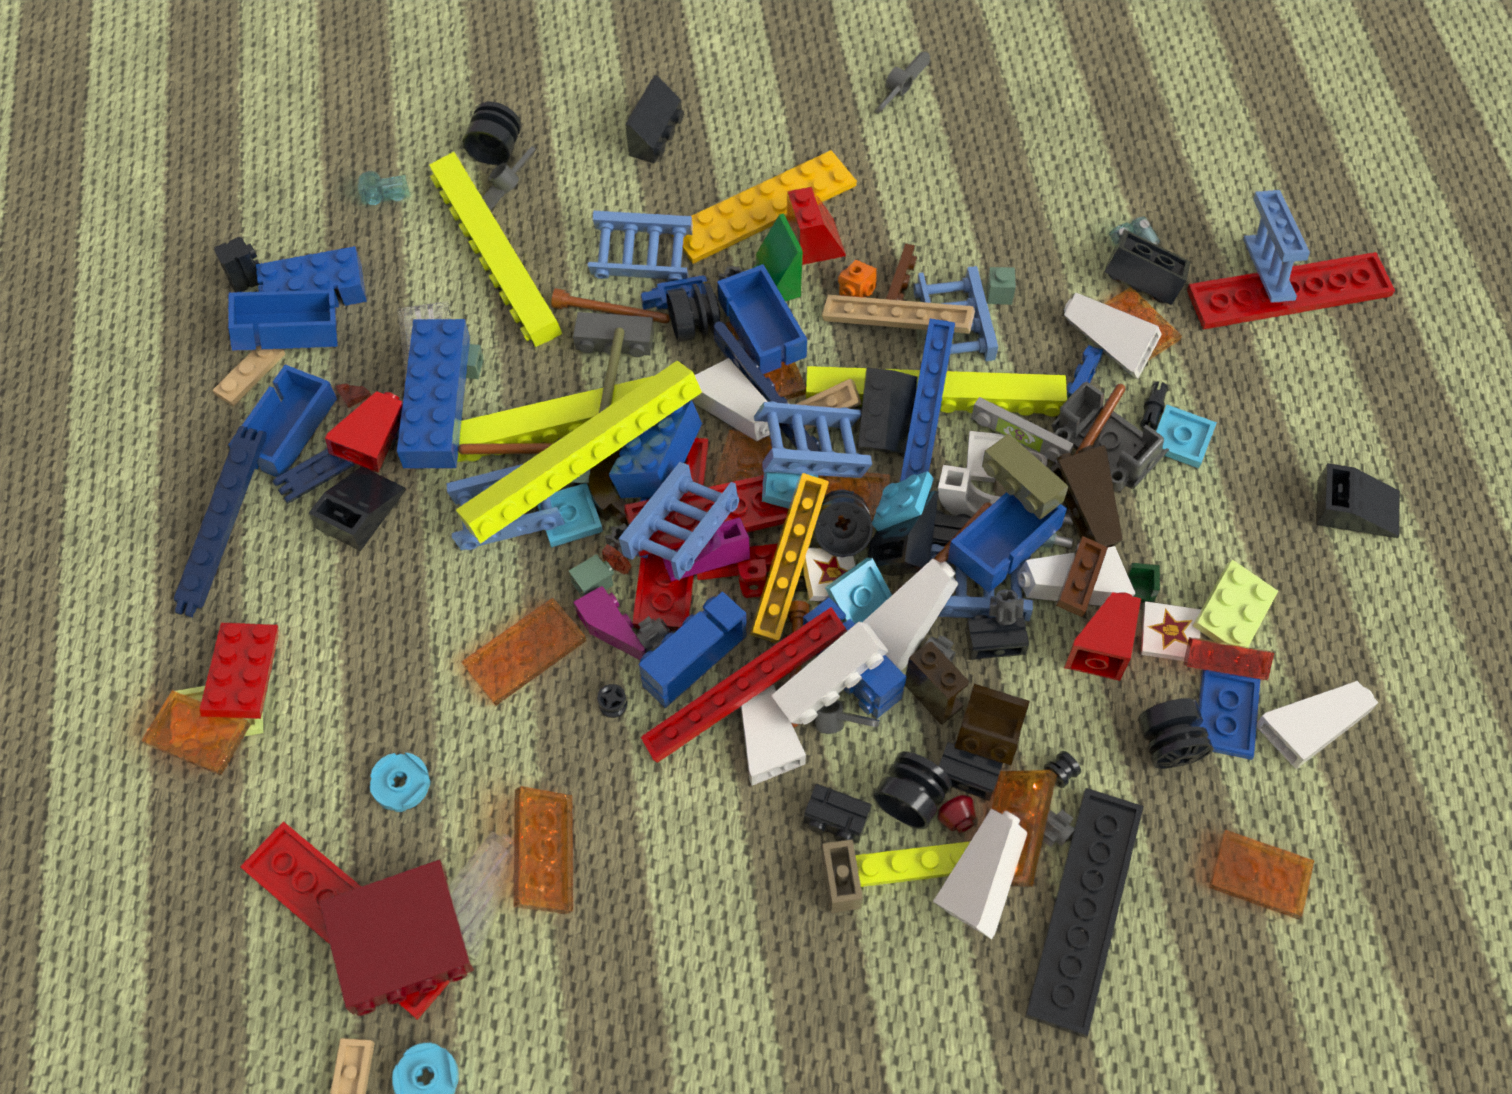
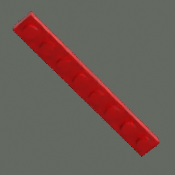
(743, 685)

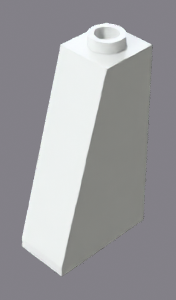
(1119, 334)
(731, 398)
(1046, 575)
(912, 610)
(1313, 723)
(769, 738)
(984, 873)

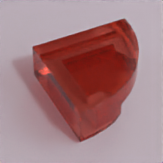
(352, 394)
(616, 559)

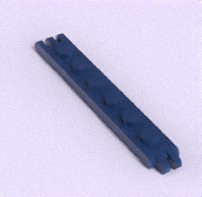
(750, 368)
(312, 474)
(219, 520)

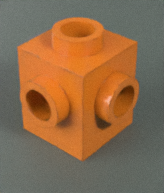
(857, 280)

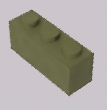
(1024, 476)

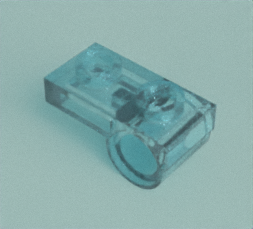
(376, 190)

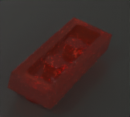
(1228, 658)

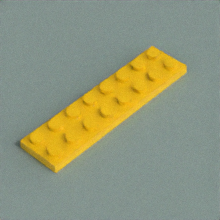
(762, 204)

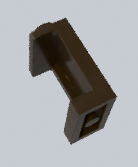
(935, 682)
(992, 724)

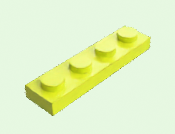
(909, 864)

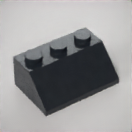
(653, 121)
(1147, 267)
(886, 410)

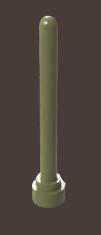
(612, 368)

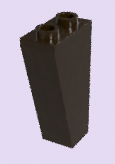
(1090, 494)

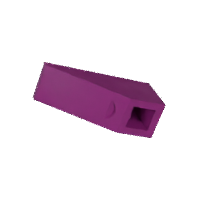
(725, 547)
(604, 621)

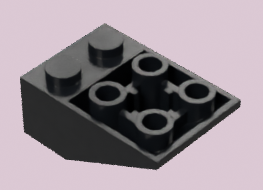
(1357, 502)
(356, 507)
(907, 545)

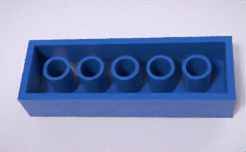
(434, 394)

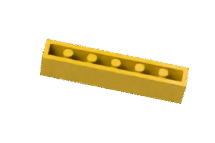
(789, 558)

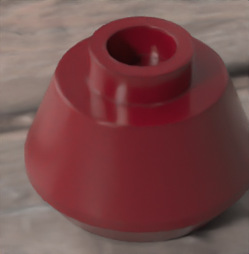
(957, 813)

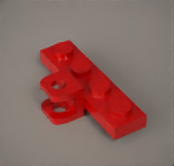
(750, 571)

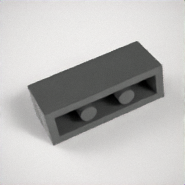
(597, 330)

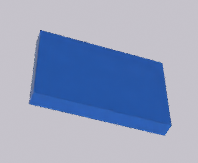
(1230, 712)

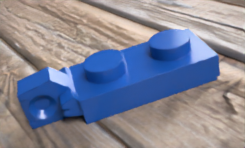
(657, 296)
(1085, 372)

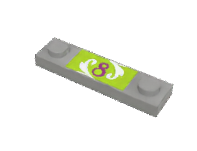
(1023, 431)

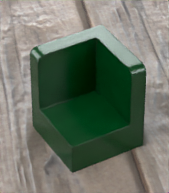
(1145, 581)

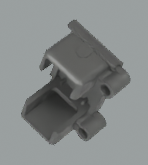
(1128, 449)

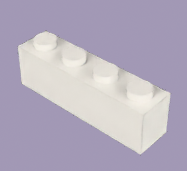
(830, 673)

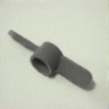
(901, 80)
(504, 179)
(831, 718)

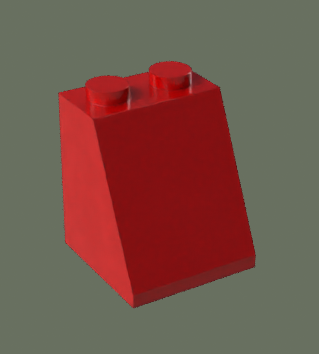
(813, 226)
(367, 431)
(1107, 639)

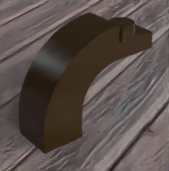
(602, 491)

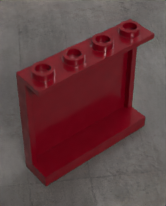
(395, 938)

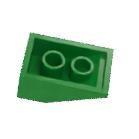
(782, 258)

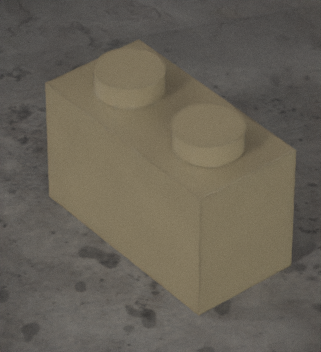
(841, 876)

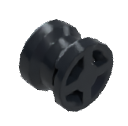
(607, 696)
(1064, 767)

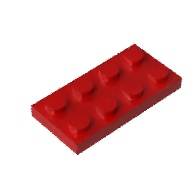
(239, 671)

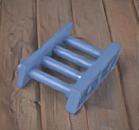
(631, 224)
(1280, 245)
(981, 322)
(804, 460)
(466, 489)
(666, 500)
(967, 607)

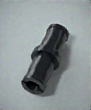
(1154, 405)

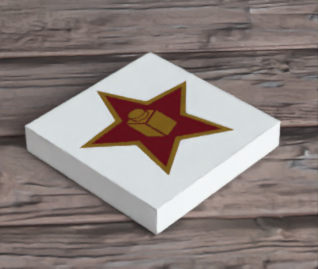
(821, 570)
(1167, 630)

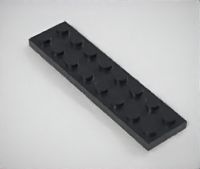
(1084, 913)

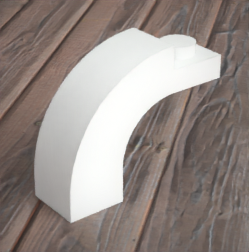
(958, 492)

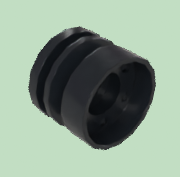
(492, 133)
(692, 311)
(843, 538)
(1175, 733)
(912, 790)

